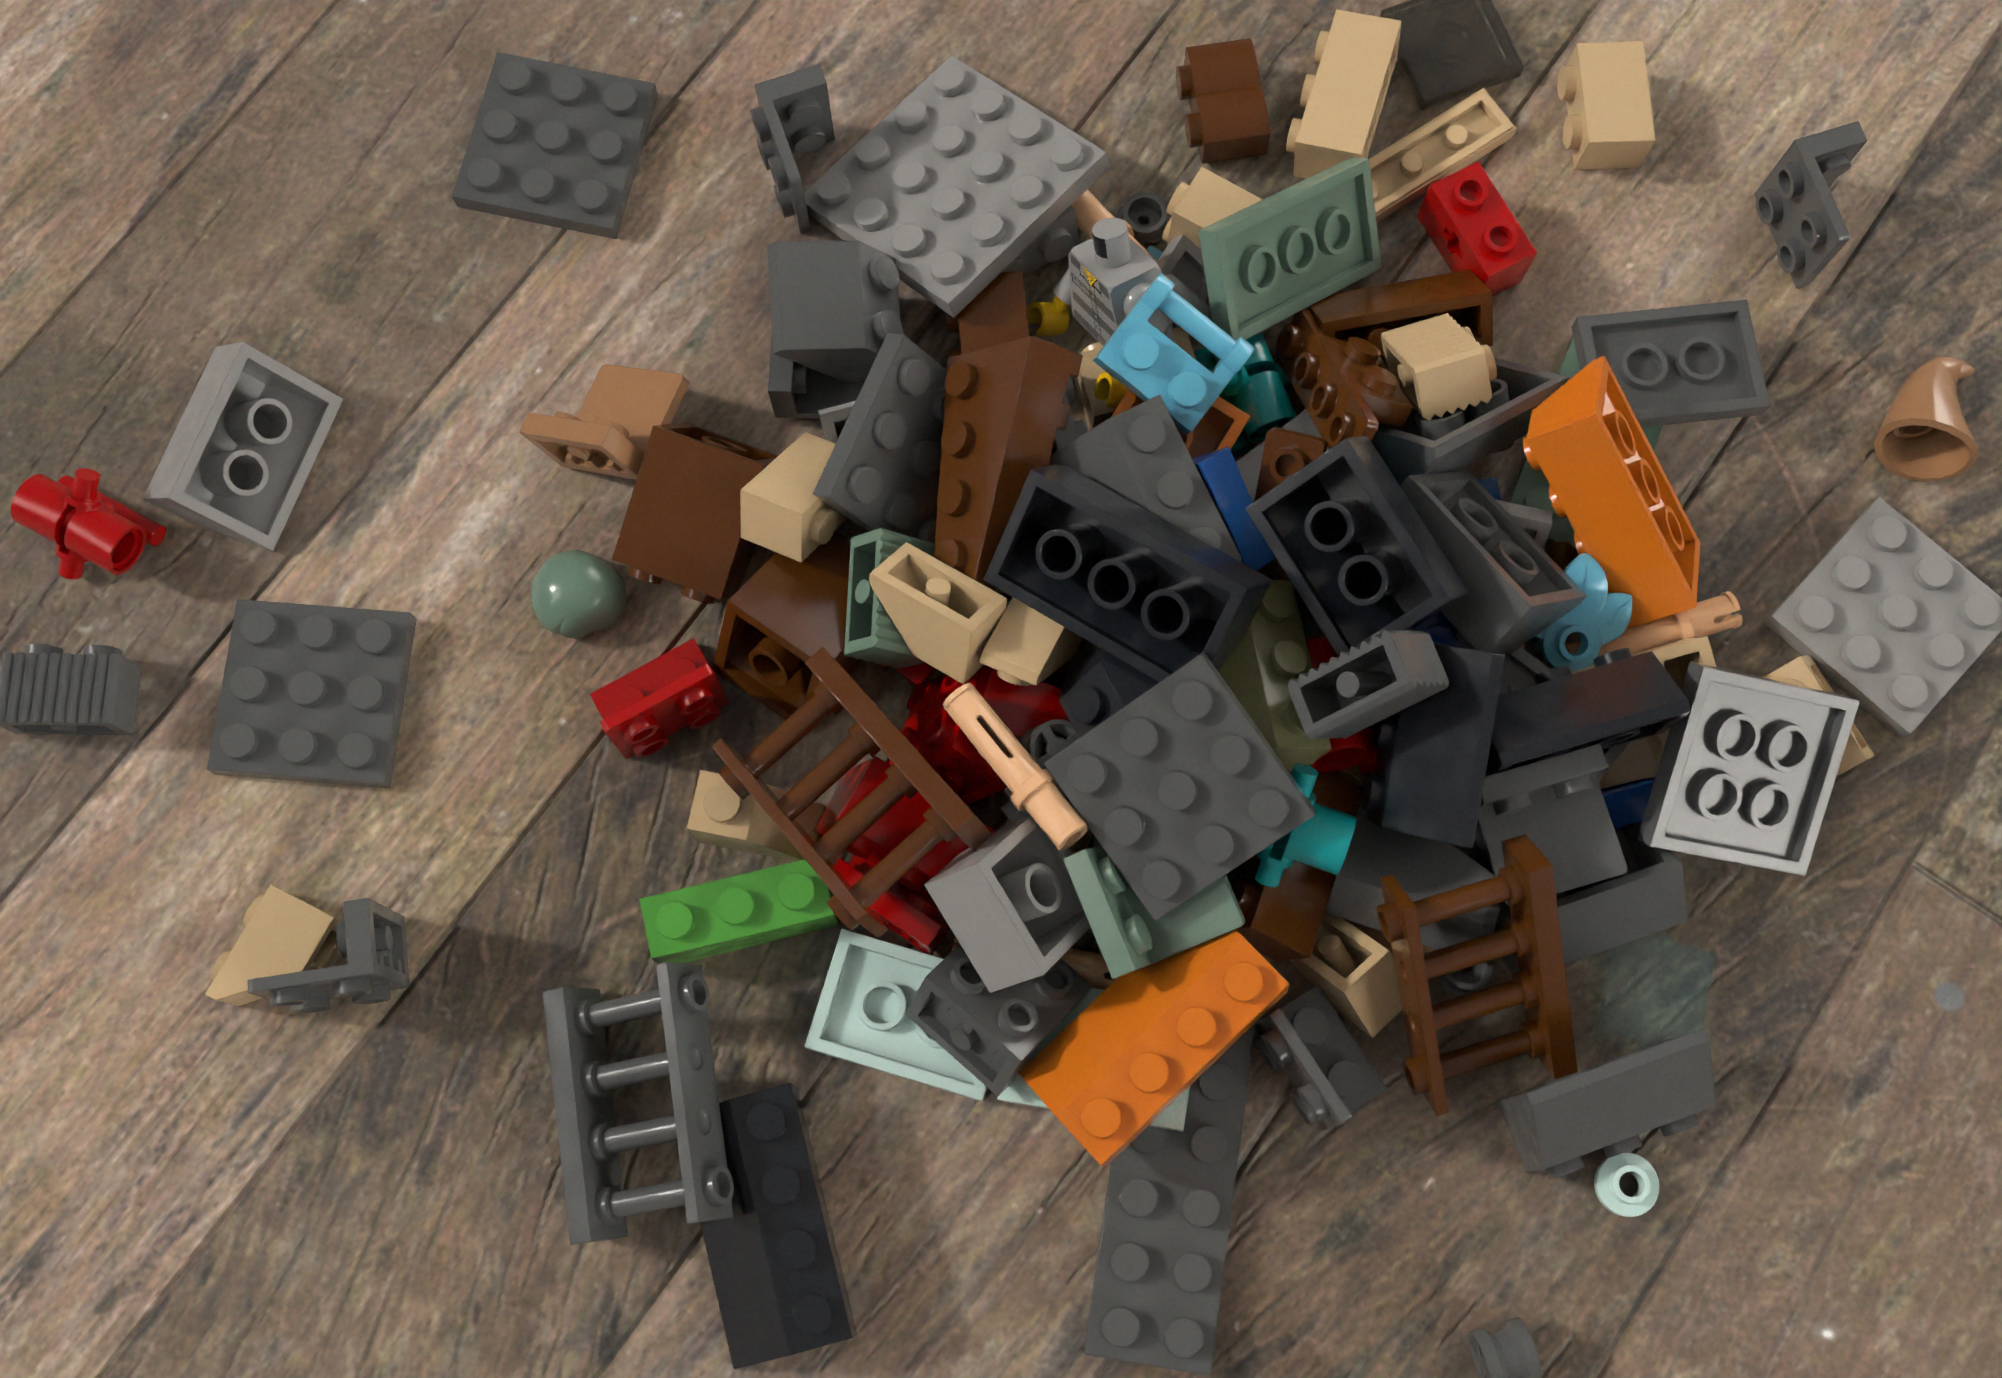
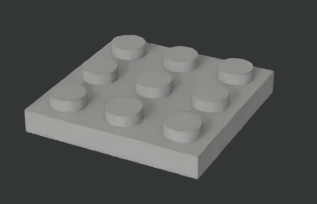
(1890, 618)

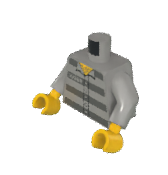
(1101, 287)

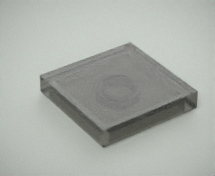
(1452, 48)

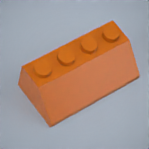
(1615, 493)
(1151, 1040)

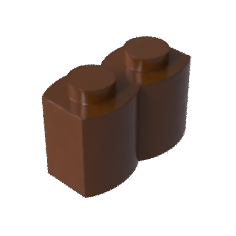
(1225, 101)

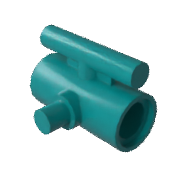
(1257, 390)
(1316, 843)

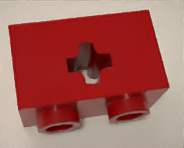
(1476, 229)

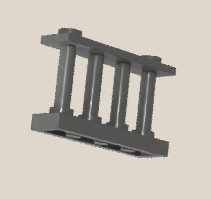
(586, 1113)

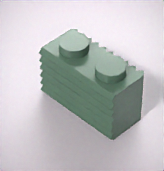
(868, 626)

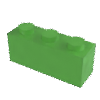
(736, 913)

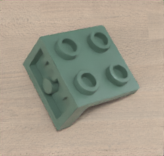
(1126, 929)

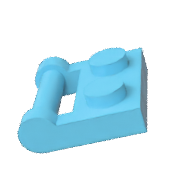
(1157, 366)

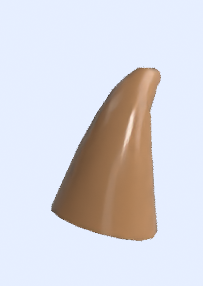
(1925, 425)

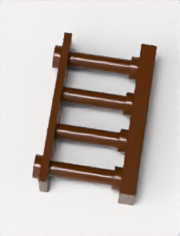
(906, 776)
(1538, 985)

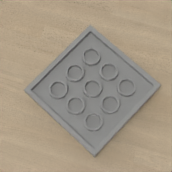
(955, 183)

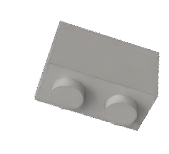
(1011, 904)

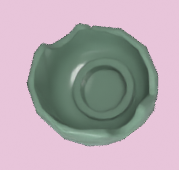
(577, 594)

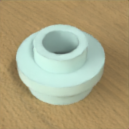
(1609, 1191)

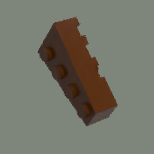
(996, 428)

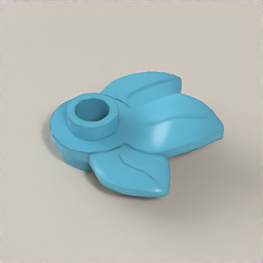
(1596, 619)

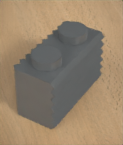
(1367, 684)
(68, 692)

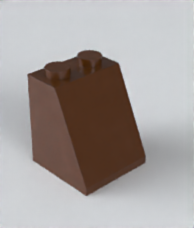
(688, 512)
(784, 620)

